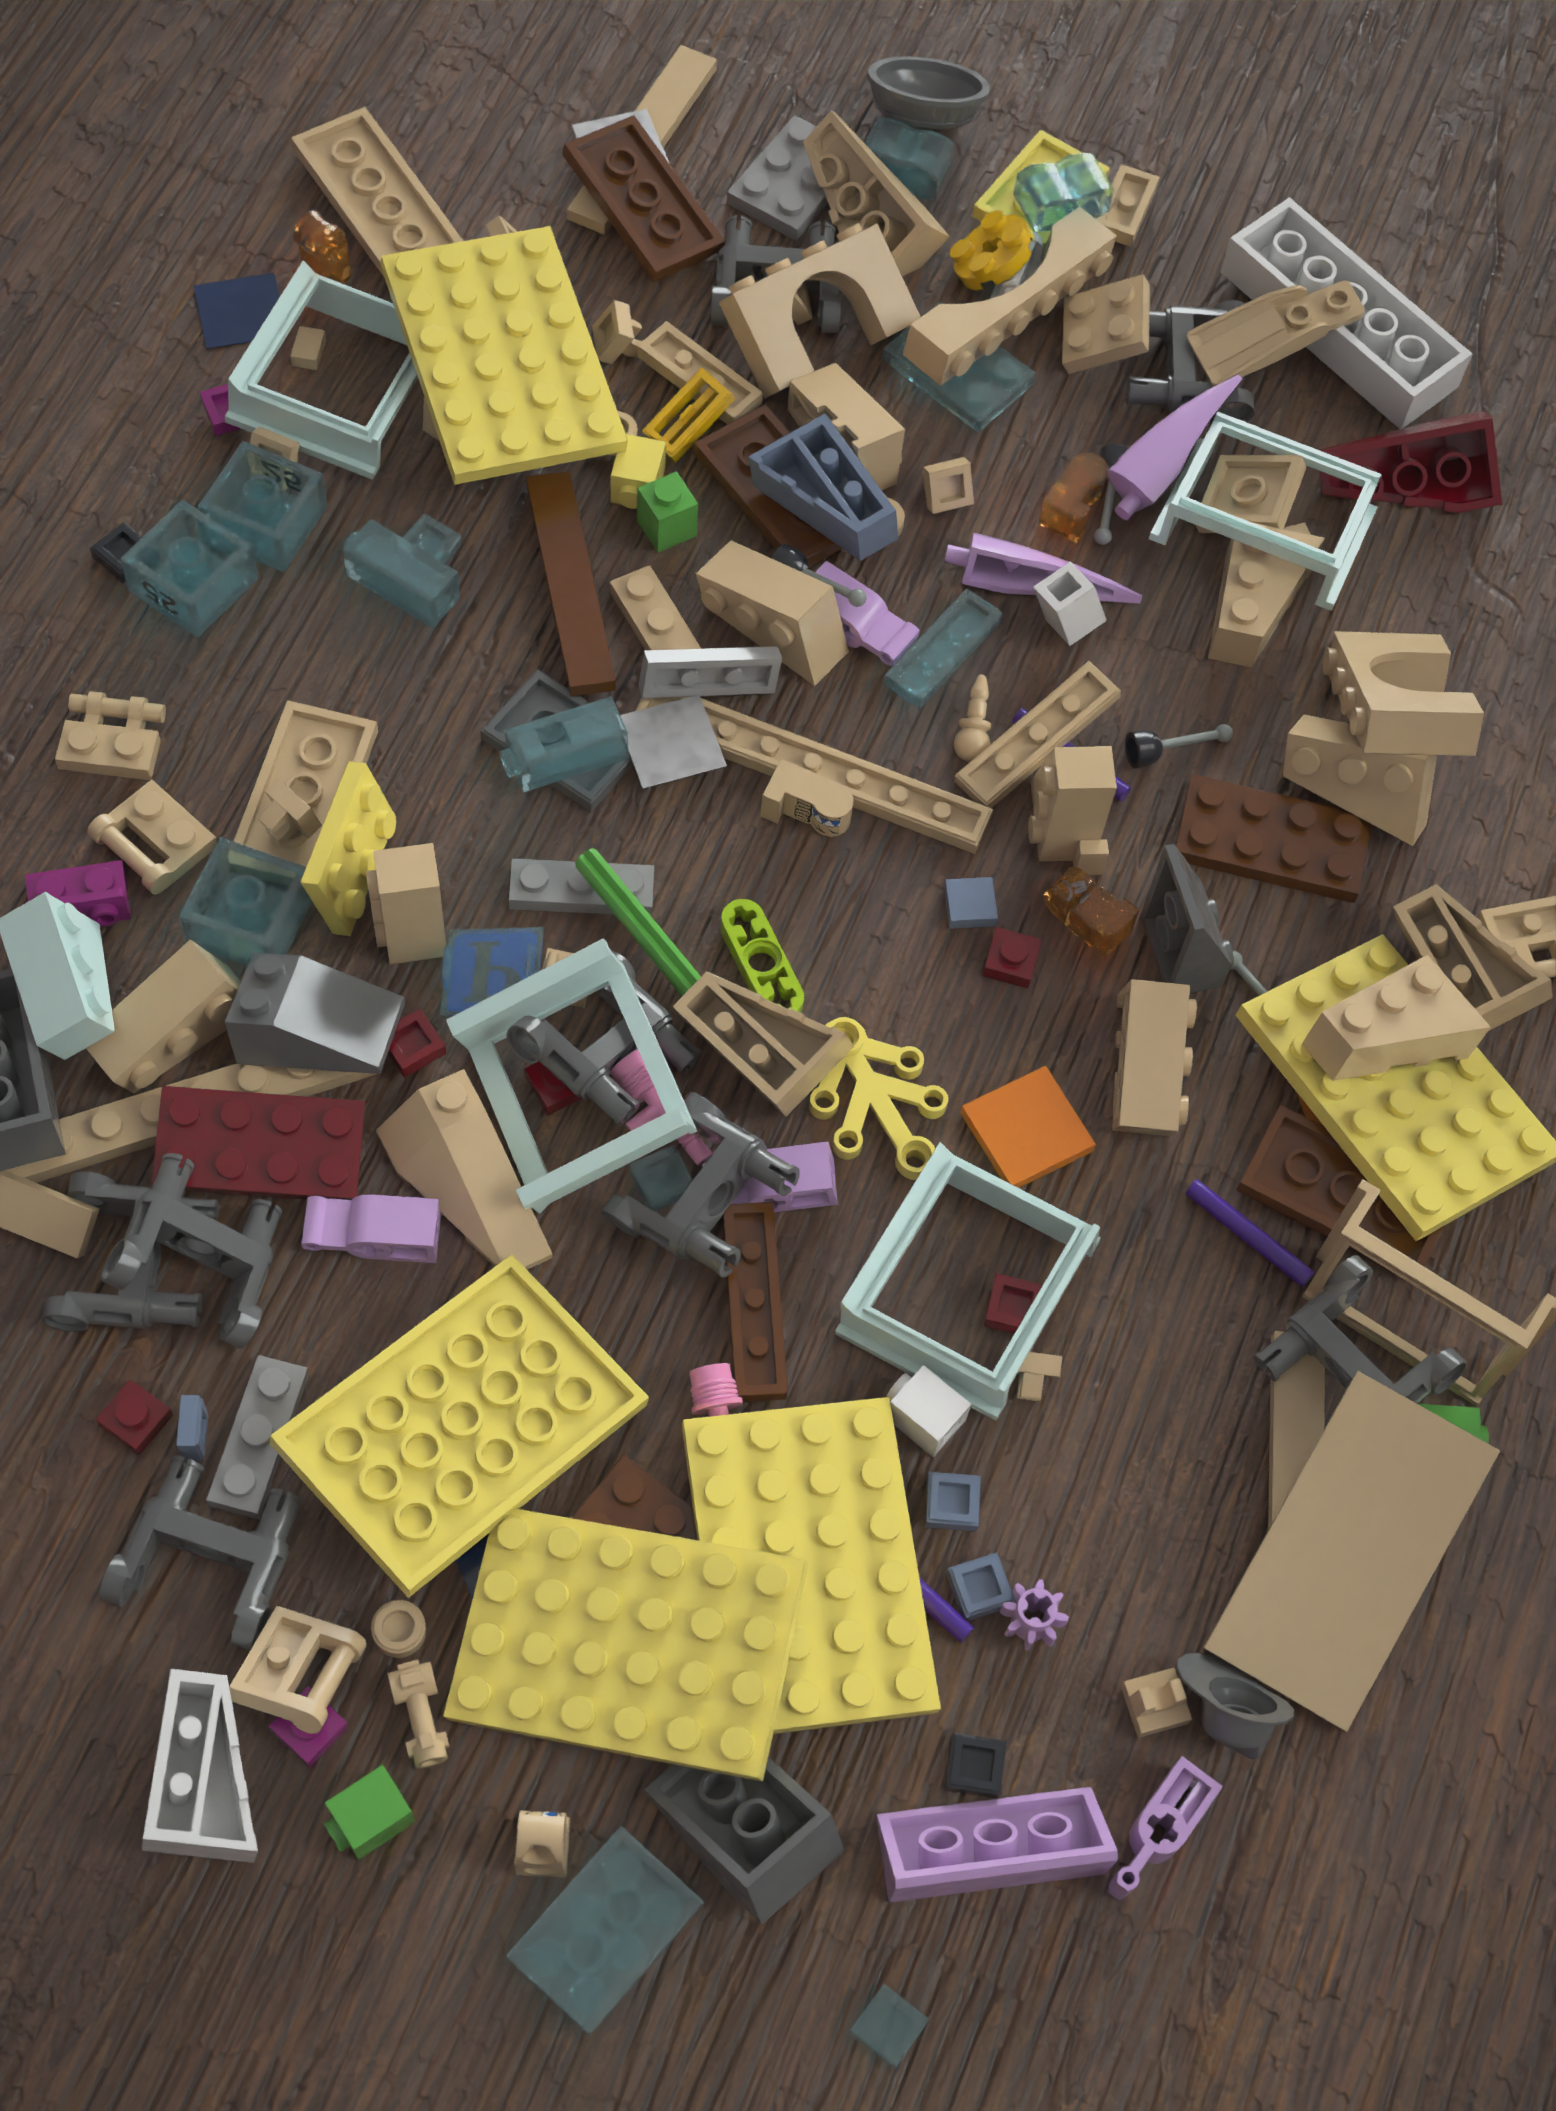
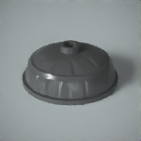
(927, 92)

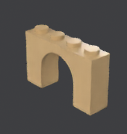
(855, 265)
(1397, 697)

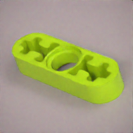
(762, 942)

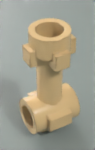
(412, 1685)

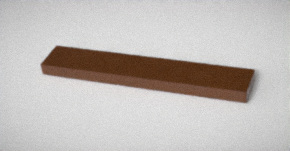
(570, 584)

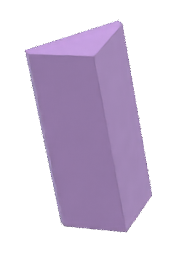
(994, 1844)

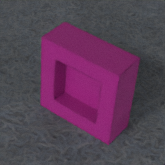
(216, 407)
(307, 1745)

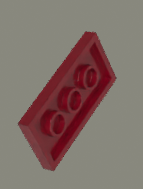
(262, 1142)

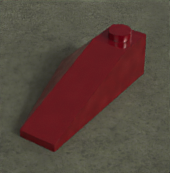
(1428, 465)

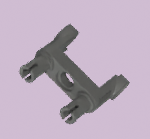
(740, 259)
(1180, 363)
(589, 1071)
(709, 1195)
(234, 1254)
(140, 1301)
(1314, 1334)
(168, 1522)

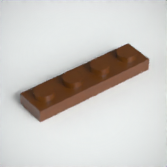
(755, 1303)

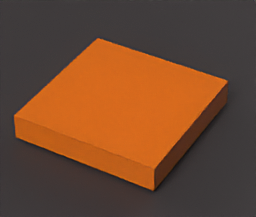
(1027, 1128)

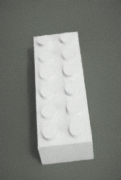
(1388, 356)

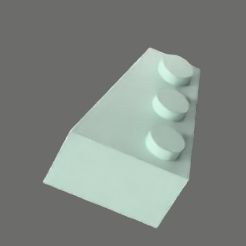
(59, 974)

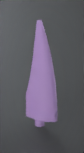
(1160, 454)
(1017, 569)

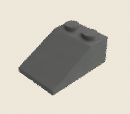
(1184, 926)
(310, 1017)
(750, 1833)

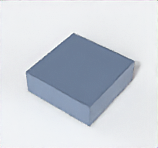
(970, 902)
(192, 1428)
(952, 1501)
(980, 1586)

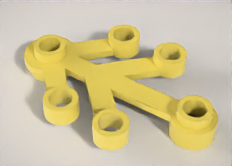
(875, 1091)

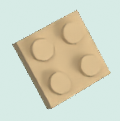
(1106, 324)
(1255, 487)

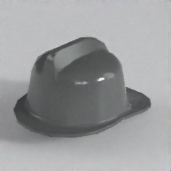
(1233, 1704)

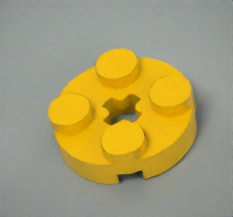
(992, 250)

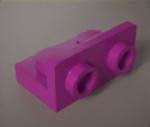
(92, 889)

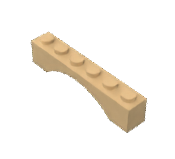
(958, 334)

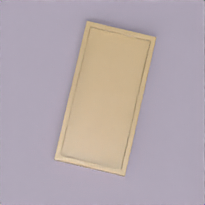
(1351, 1550)

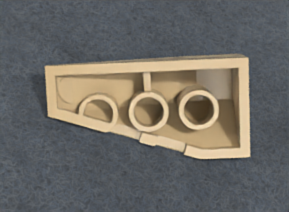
(870, 194)
(453, 1154)

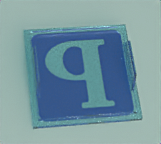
(485, 963)

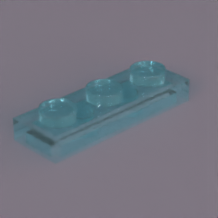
(942, 648)

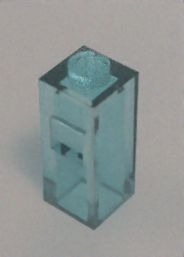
(401, 573)
(565, 744)

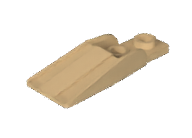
(1271, 328)

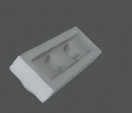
(709, 671)
(562, 888)
(248, 1458)

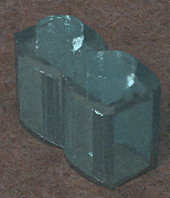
(913, 156)
(1056, 189)

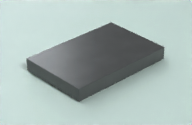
(542, 698)

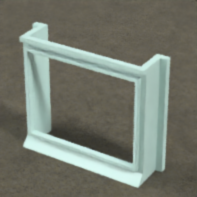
(318, 431)
(1333, 566)
(539, 997)
(910, 1349)

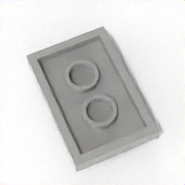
(781, 183)

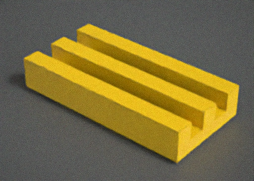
(700, 424)

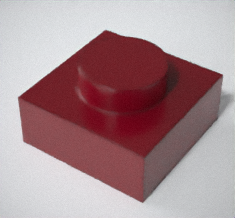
(1012, 957)
(415, 1043)
(548, 1088)
(1009, 1302)
(134, 1417)

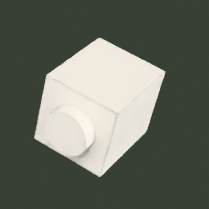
(1070, 603)
(927, 1409)

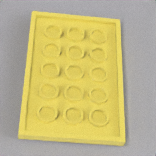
(503, 354)
(1423, 1135)
(458, 1424)
(833, 1493)
(628, 1642)

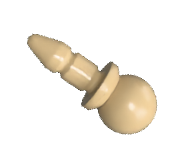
(973, 737)

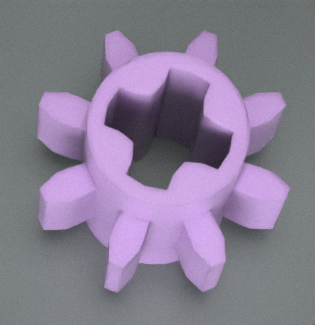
(1034, 1629)

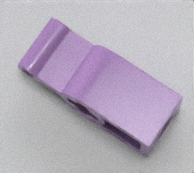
(872, 622)
(815, 1184)
(374, 1227)
(1177, 1822)

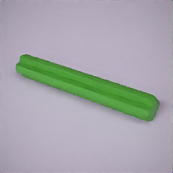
(637, 920)

